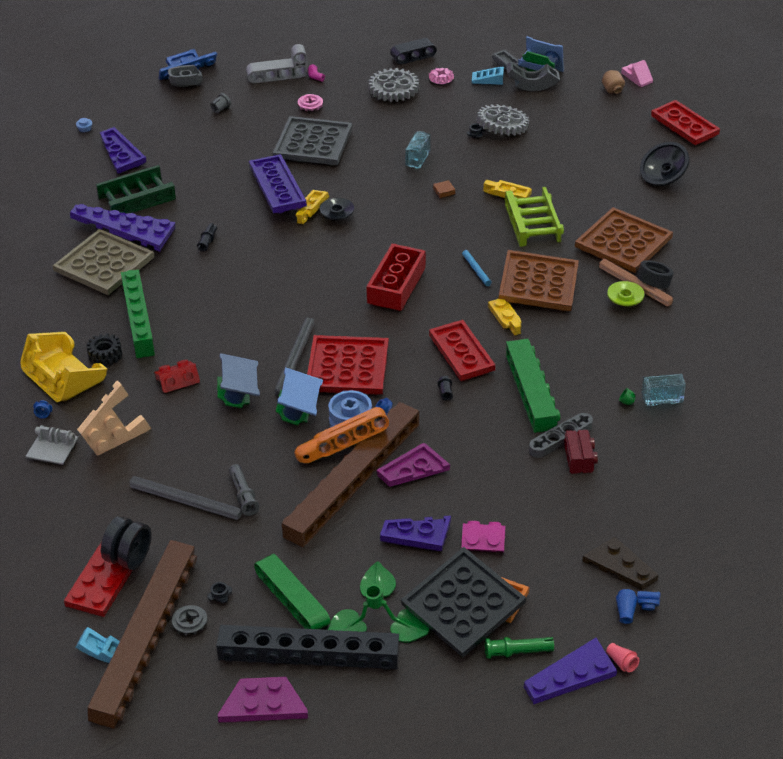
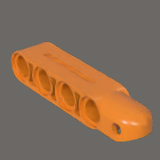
(347, 427)

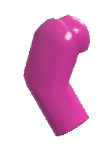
(313, 73)

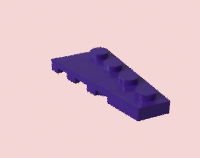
(121, 151)
(576, 670)

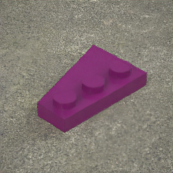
(413, 465)

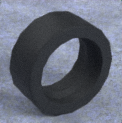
(655, 274)

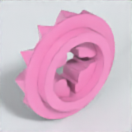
(441, 75)
(315, 102)

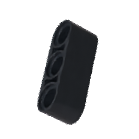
(413, 51)

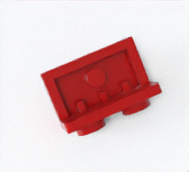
(177, 376)

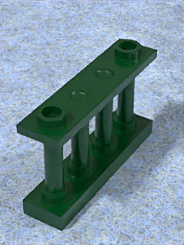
(141, 200)

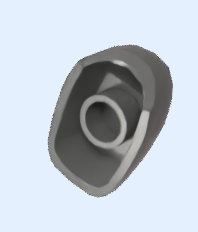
(185, 76)

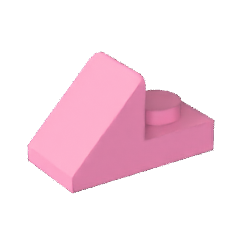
(638, 73)

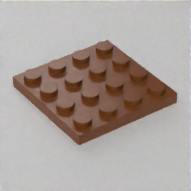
(623, 239)
(538, 280)

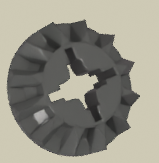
(195, 613)

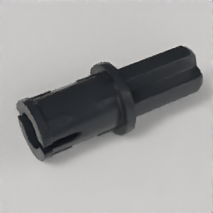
(207, 237)

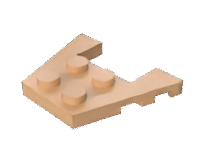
(103, 427)

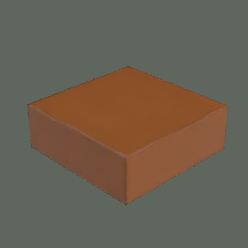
(444, 189)

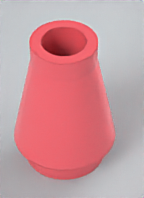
(624, 658)

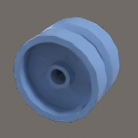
(347, 405)

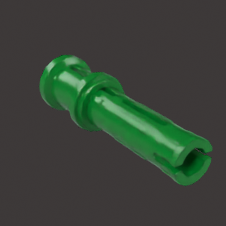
(508, 647)

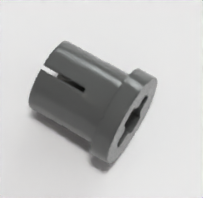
(220, 103)

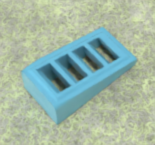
(489, 76)

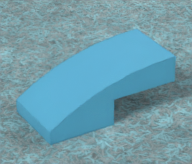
(97, 645)

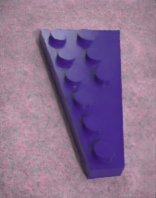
(128, 226)

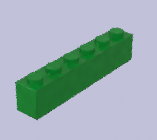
(137, 314)
(532, 385)

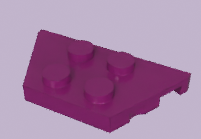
(262, 700)

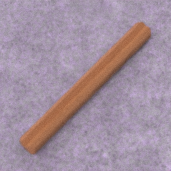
(624, 275)

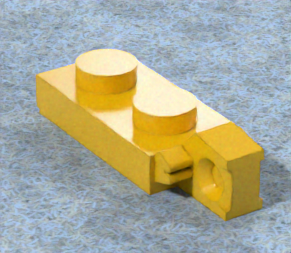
(500, 187)
(313, 201)
(505, 315)

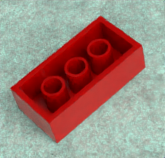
(396, 277)

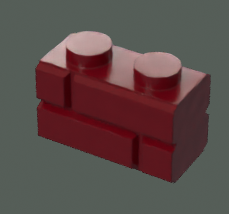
(580, 452)

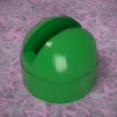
(627, 397)

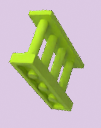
(519, 224)

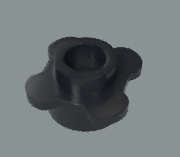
(475, 130)
(219, 592)

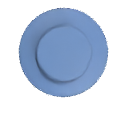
(84, 124)

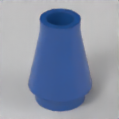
(626, 604)

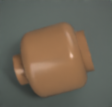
(613, 82)

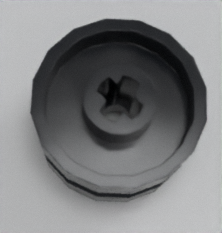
(126, 542)

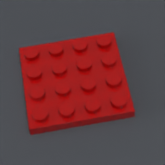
(349, 363)

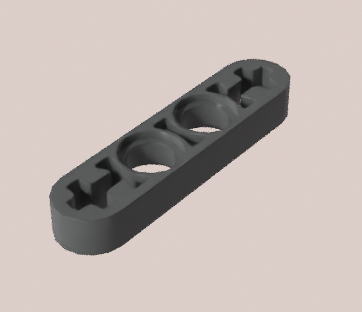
(542, 445)

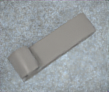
(258, 72)

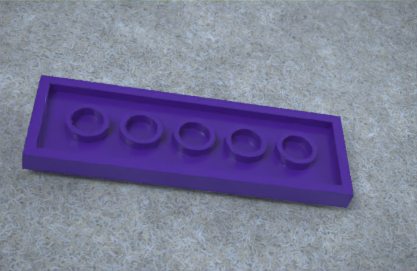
(277, 184)

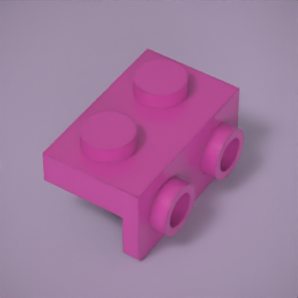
(483, 537)

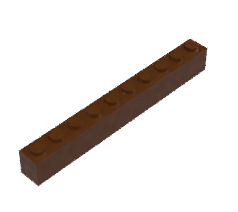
(348, 476)
(141, 635)

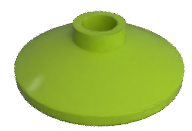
(625, 293)

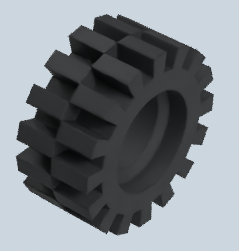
(97, 352)

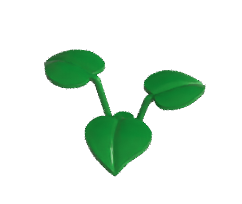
(374, 587)

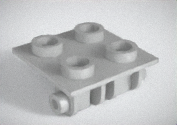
(52, 445)

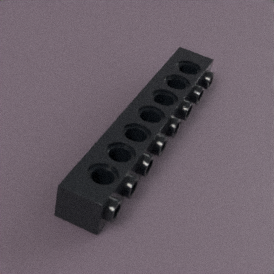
(308, 646)

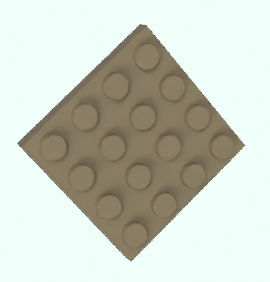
(101, 260)

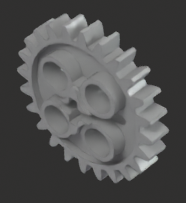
(393, 84)
(502, 120)

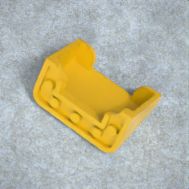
(51, 365)

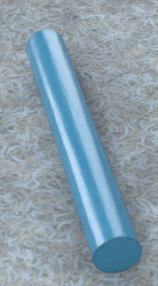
(484, 278)

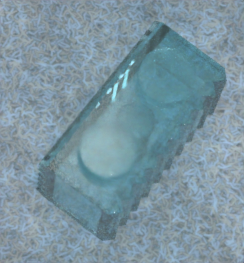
(417, 149)
(663, 389)

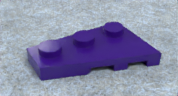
(422, 534)

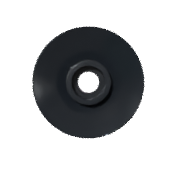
(337, 208)

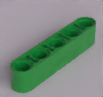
(292, 593)

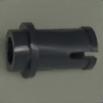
(445, 384)

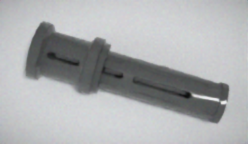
(245, 494)

